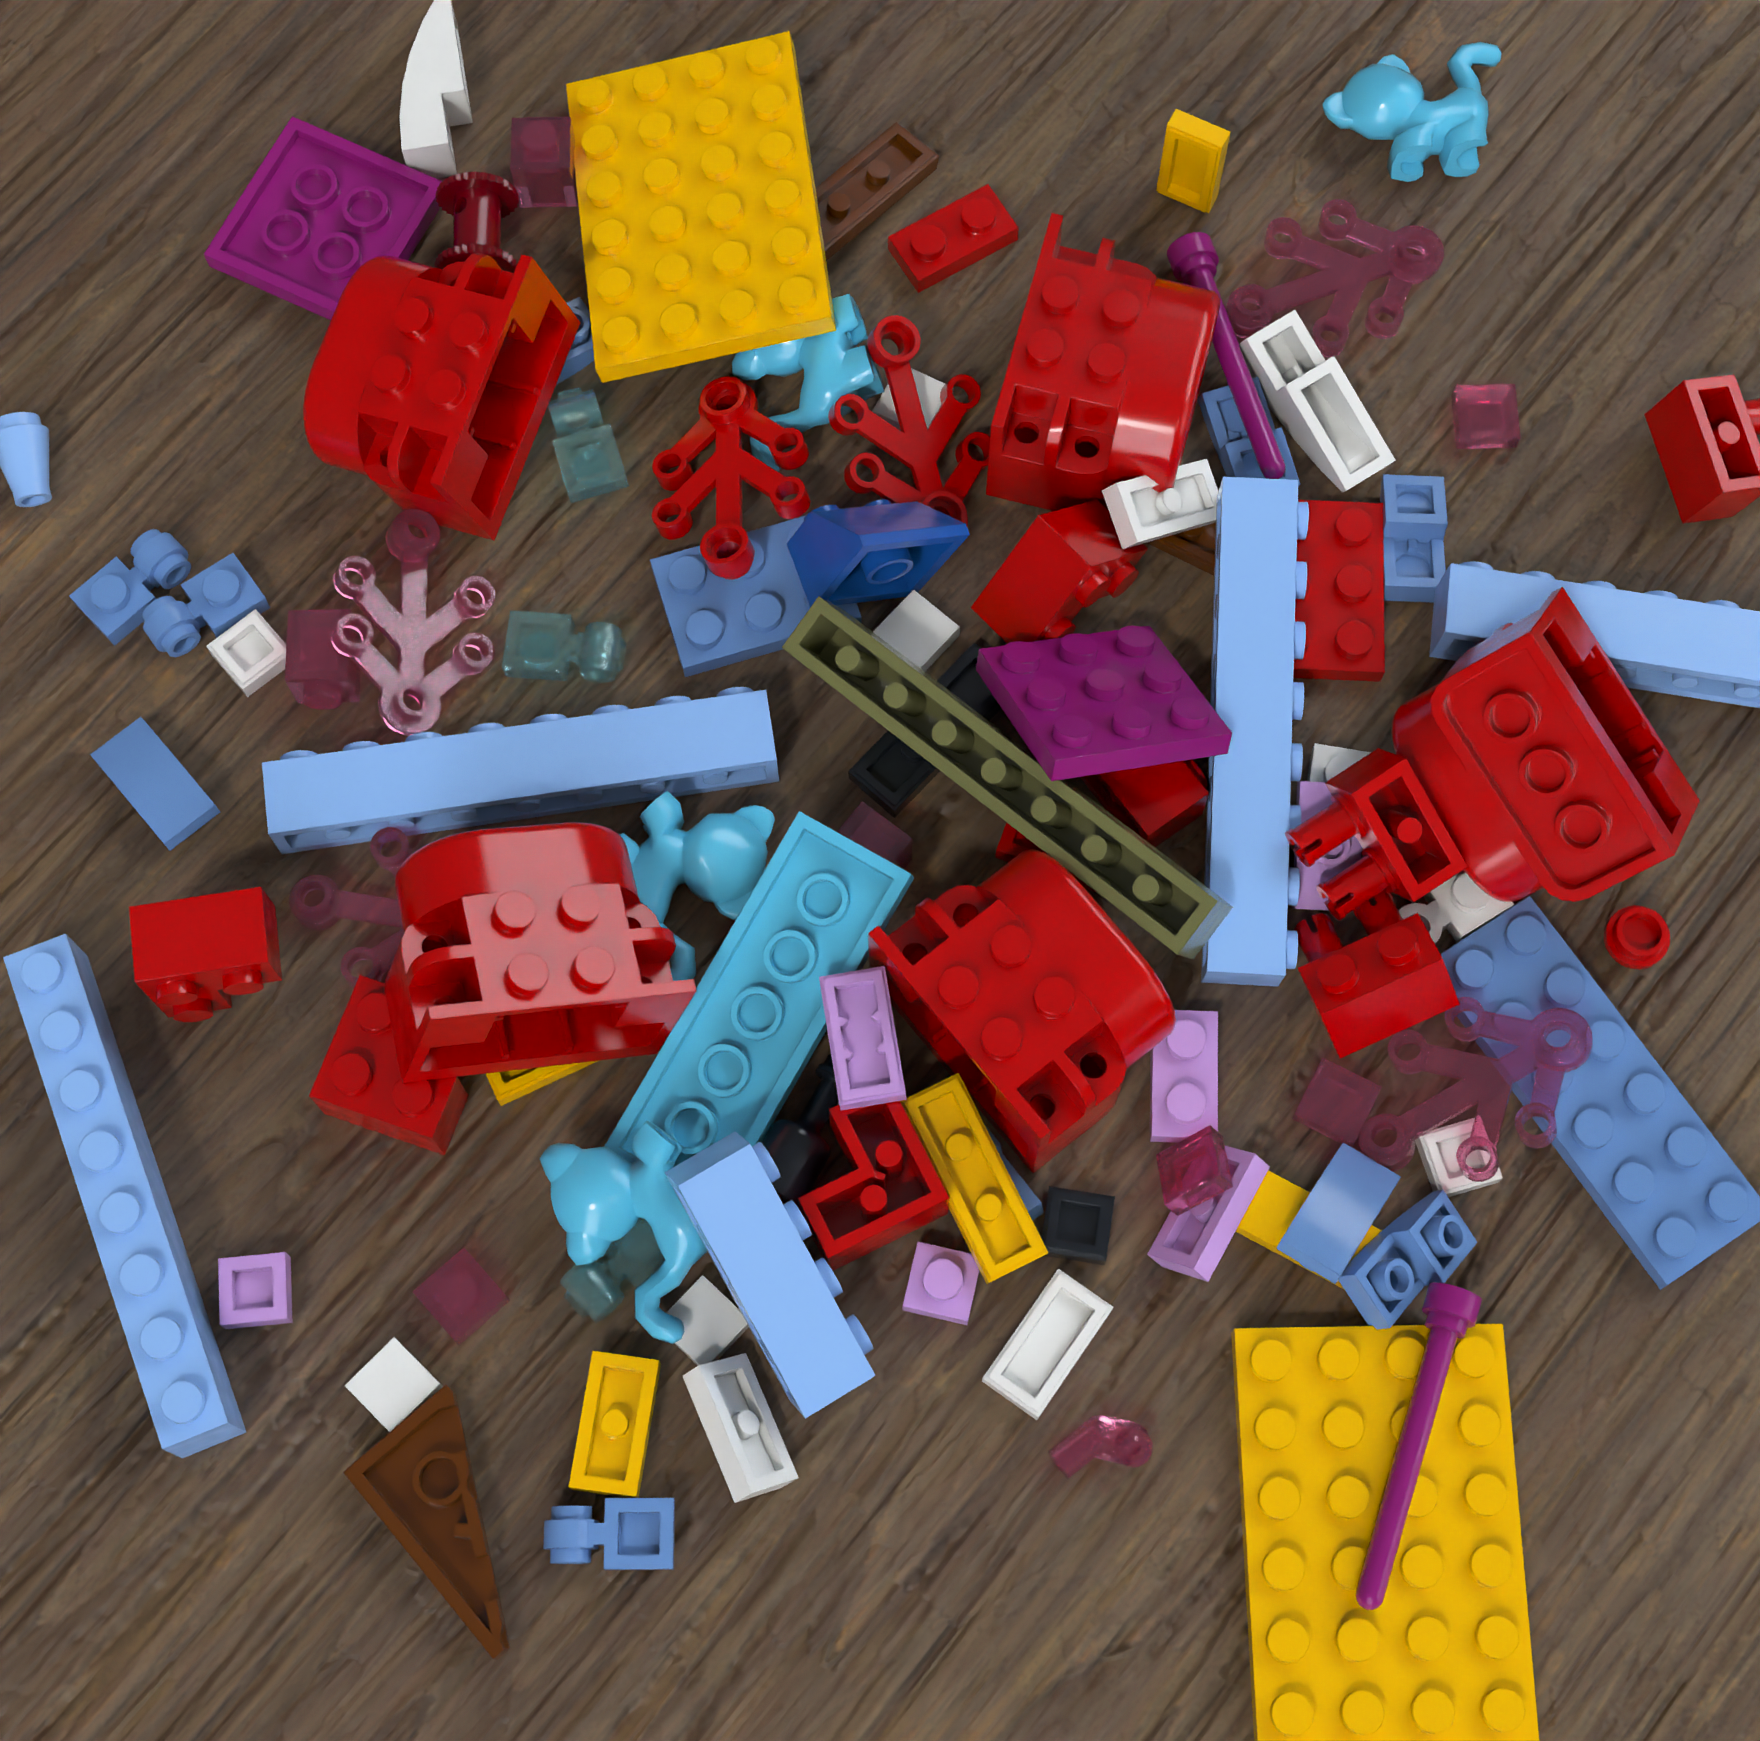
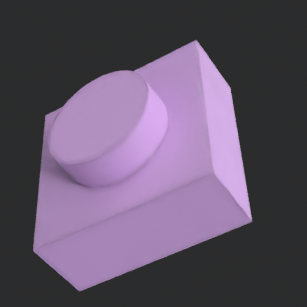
(941, 1283)
(255, 1290)

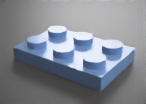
(739, 618)

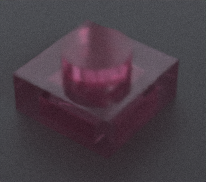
(461, 1296)

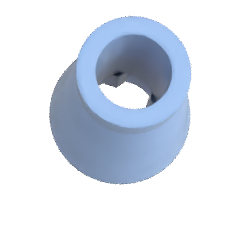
(25, 458)

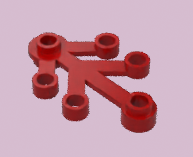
(725, 411)
(915, 443)

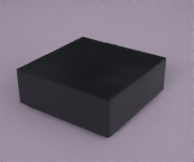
(1077, 1225)

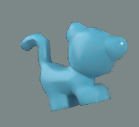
(1390, 105)
(829, 366)
(715, 859)
(602, 1199)

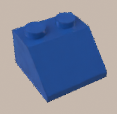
(872, 550)

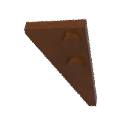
(428, 1499)

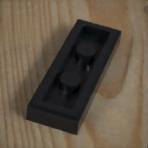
(894, 771)

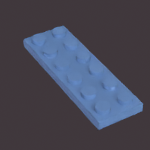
(1617, 1114)

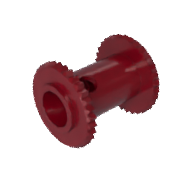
(477, 206)

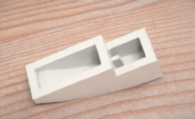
(434, 94)
(1315, 402)

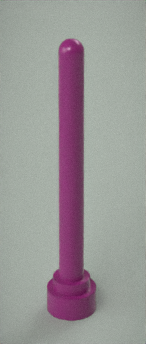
(1195, 263)
(1449, 1315)

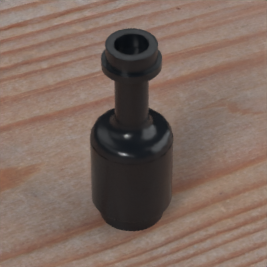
(798, 1144)

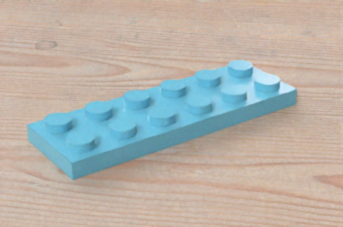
(761, 996)

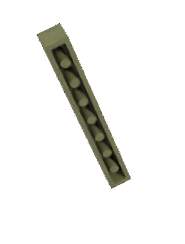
(1008, 779)

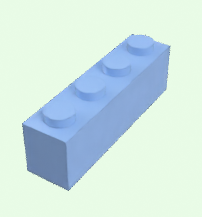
(771, 1272)

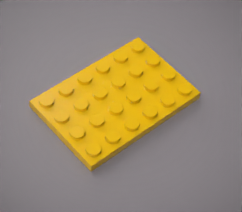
(698, 208)
(1314, 1460)

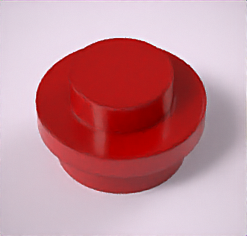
(1637, 937)

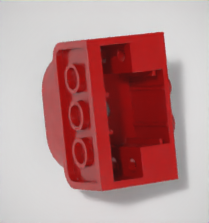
(1097, 378)
(439, 382)
(1544, 762)
(527, 954)
(1026, 999)

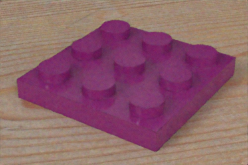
(320, 215)
(1102, 702)

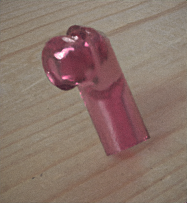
(1104, 1439)

